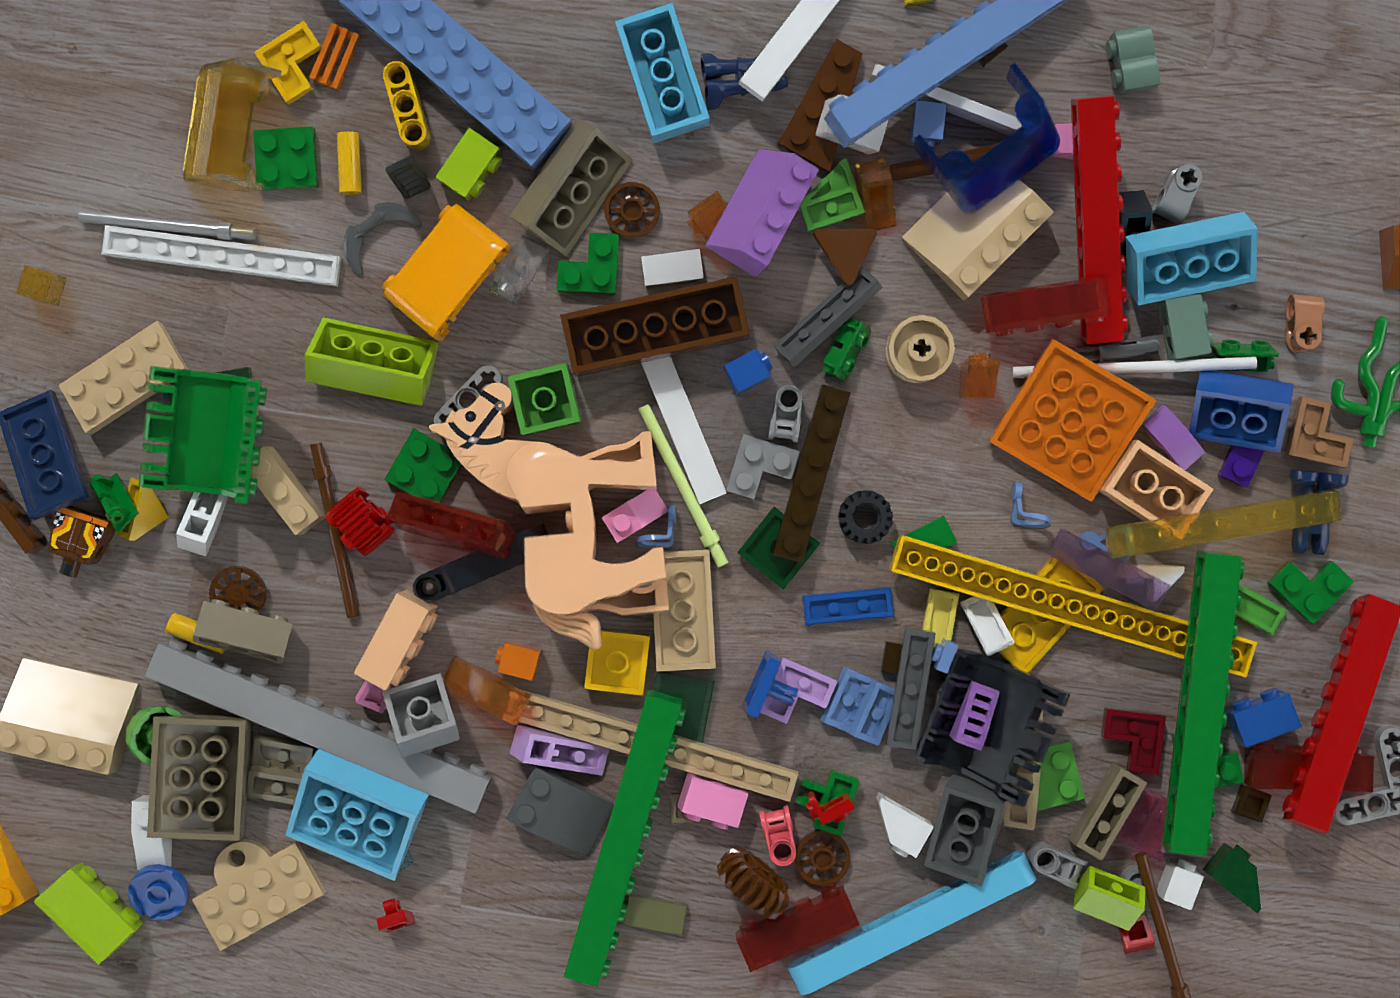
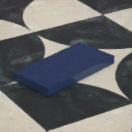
(42, 455)

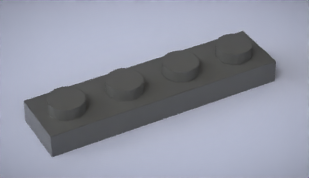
(827, 317)
(910, 688)

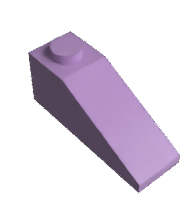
(557, 751)

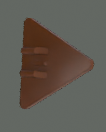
(846, 249)

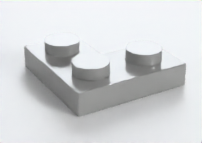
(754, 458)

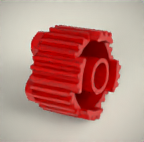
(360, 521)

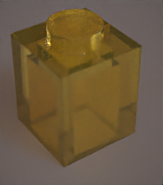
(41, 285)

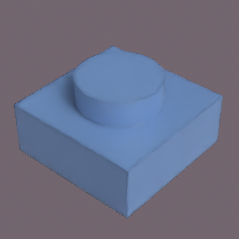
(943, 655)

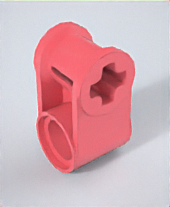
(778, 830)

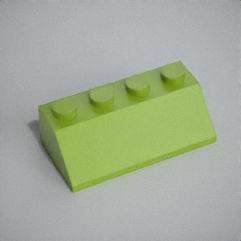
(370, 361)

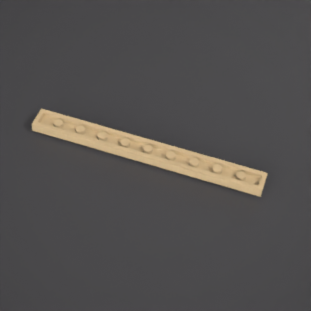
(687, 755)

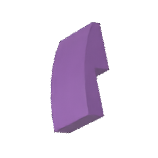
(1172, 437)

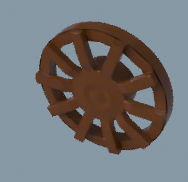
(632, 209)
(238, 591)
(822, 858)

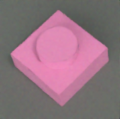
(371, 697)

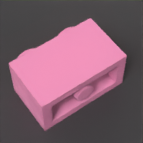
(712, 800)

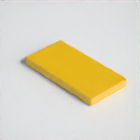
(1036, 634)

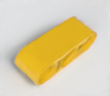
(403, 92)

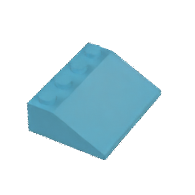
(355, 814)

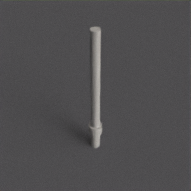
(223, 230)

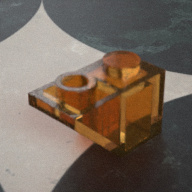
(978, 376)

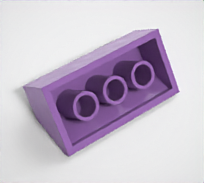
(761, 209)

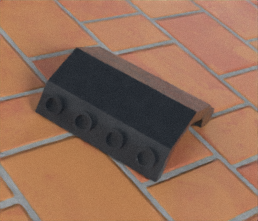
(1010, 731)

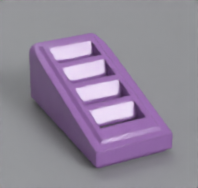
(980, 730)

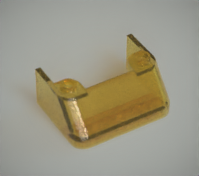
(223, 122)

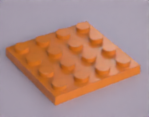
(1072, 420)

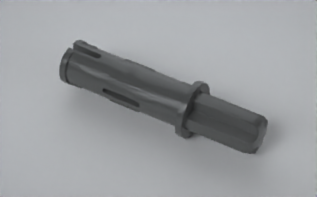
(1121, 349)

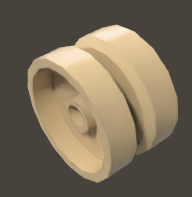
(936, 345)

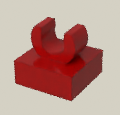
(395, 917)

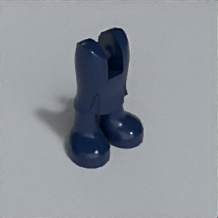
(719, 89)
(1304, 483)

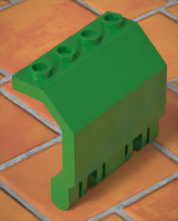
(207, 433)

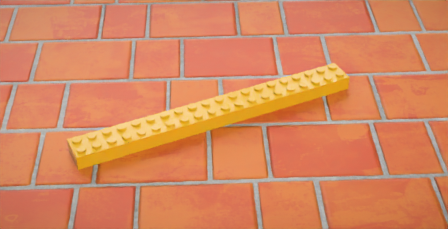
(1052, 599)

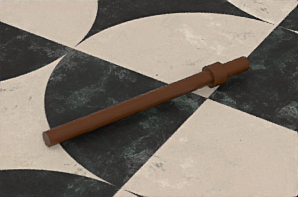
(322, 473)
(1179, 988)

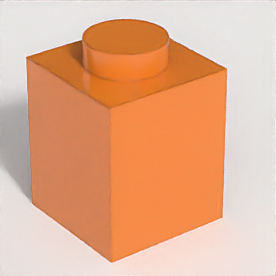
(518, 660)

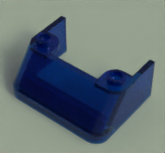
(980, 182)

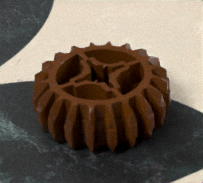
(754, 882)

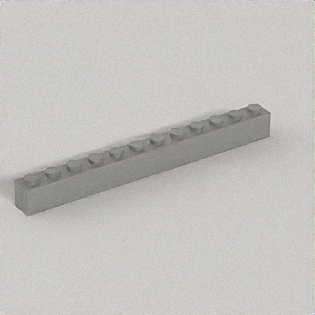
(316, 724)

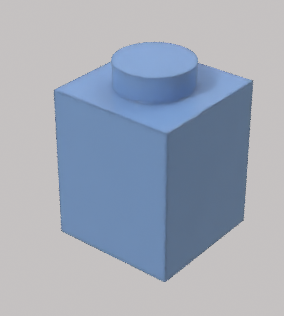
(928, 121)

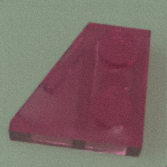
(1145, 824)

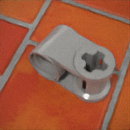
(1175, 197)
(786, 416)
(1061, 864)

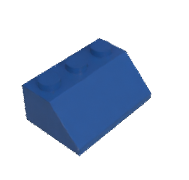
(1241, 410)

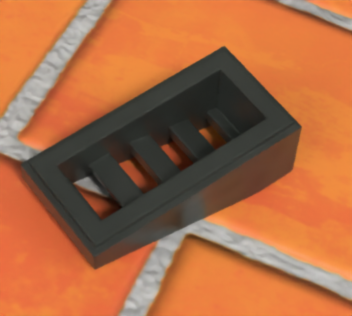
(408, 176)

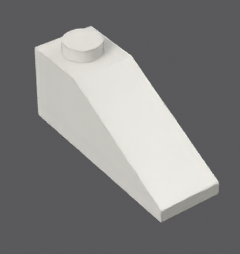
(200, 522)
(147, 850)

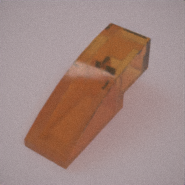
(487, 690)

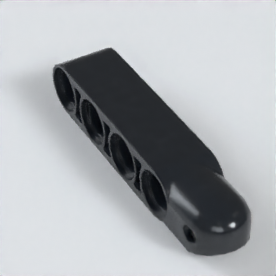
(474, 568)

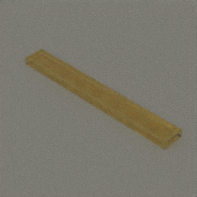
(1223, 524)

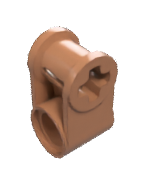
(1303, 317)

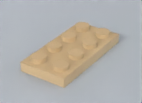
(120, 378)
(687, 630)

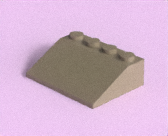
(199, 777)

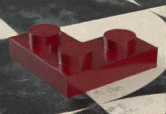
(1145, 736)

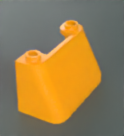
(445, 270)

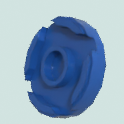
(158, 892)

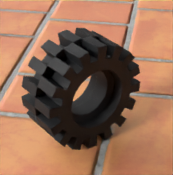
(883, 521)

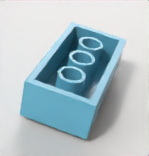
(662, 73)
(1191, 258)

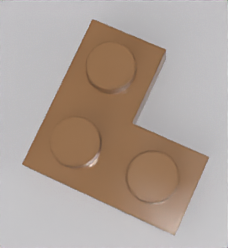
(1309, 439)

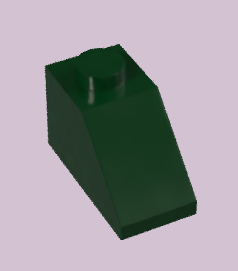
(1236, 873)

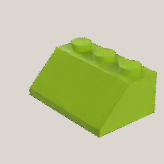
(89, 912)

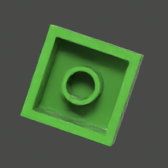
(544, 399)

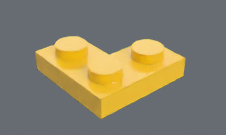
(285, 55)

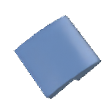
(859, 706)

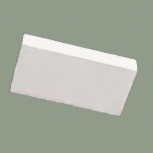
(672, 268)
(987, 624)

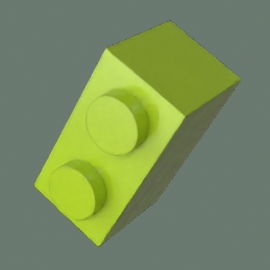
(470, 165)
(1109, 898)

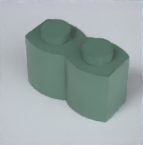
(1133, 60)

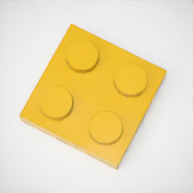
(618, 663)

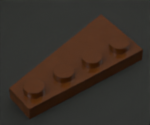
(833, 79)

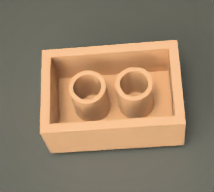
(1153, 485)
(397, 640)

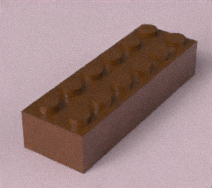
(655, 326)

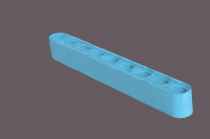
(909, 924)

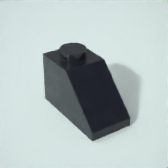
(1135, 215)

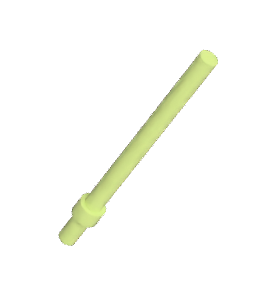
(709, 537)

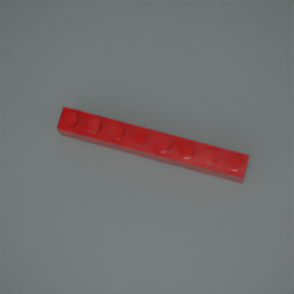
(1099, 208)
(1342, 713)

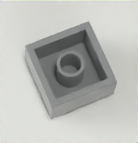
(421, 715)

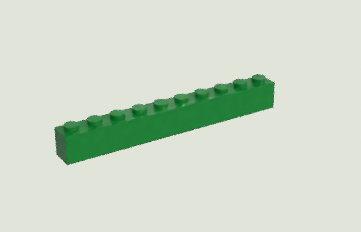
(1202, 702)
(623, 837)

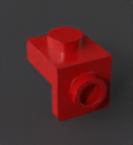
(835, 810)

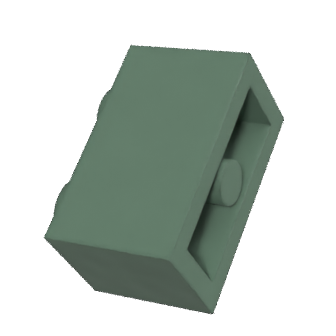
(1185, 327)

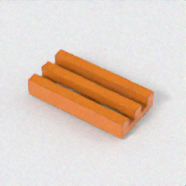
(324, 52)

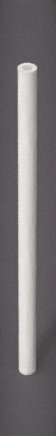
(1163, 366)

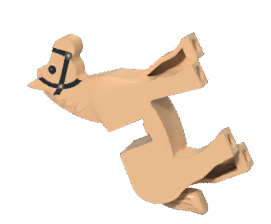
(562, 567)

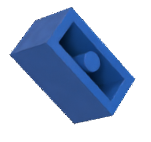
(748, 371)
(1262, 717)

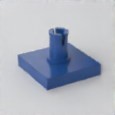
(765, 685)

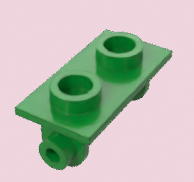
(854, 337)
(1260, 349)
(115, 500)

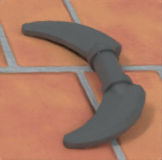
(355, 235)

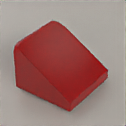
(1138, 937)

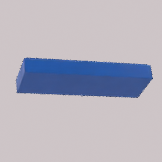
(848, 606)

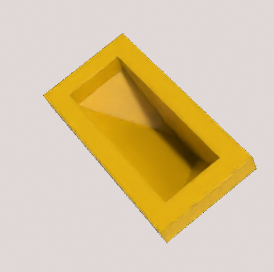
(150, 511)

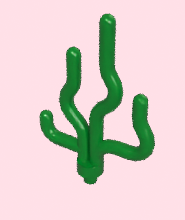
(1378, 406)

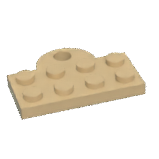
(256, 891)

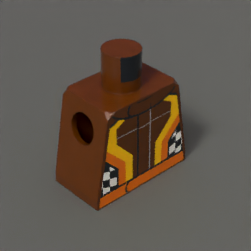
(79, 538)

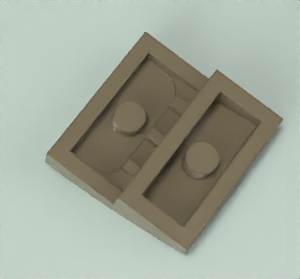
(277, 768)

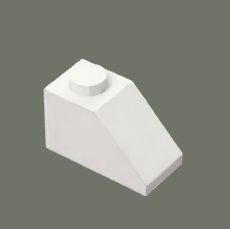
(903, 827)

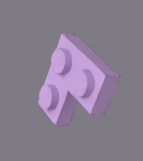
(811, 686)

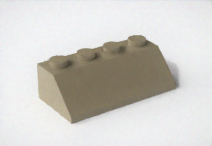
(571, 187)

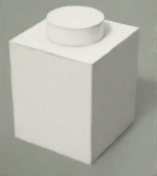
(1180, 883)

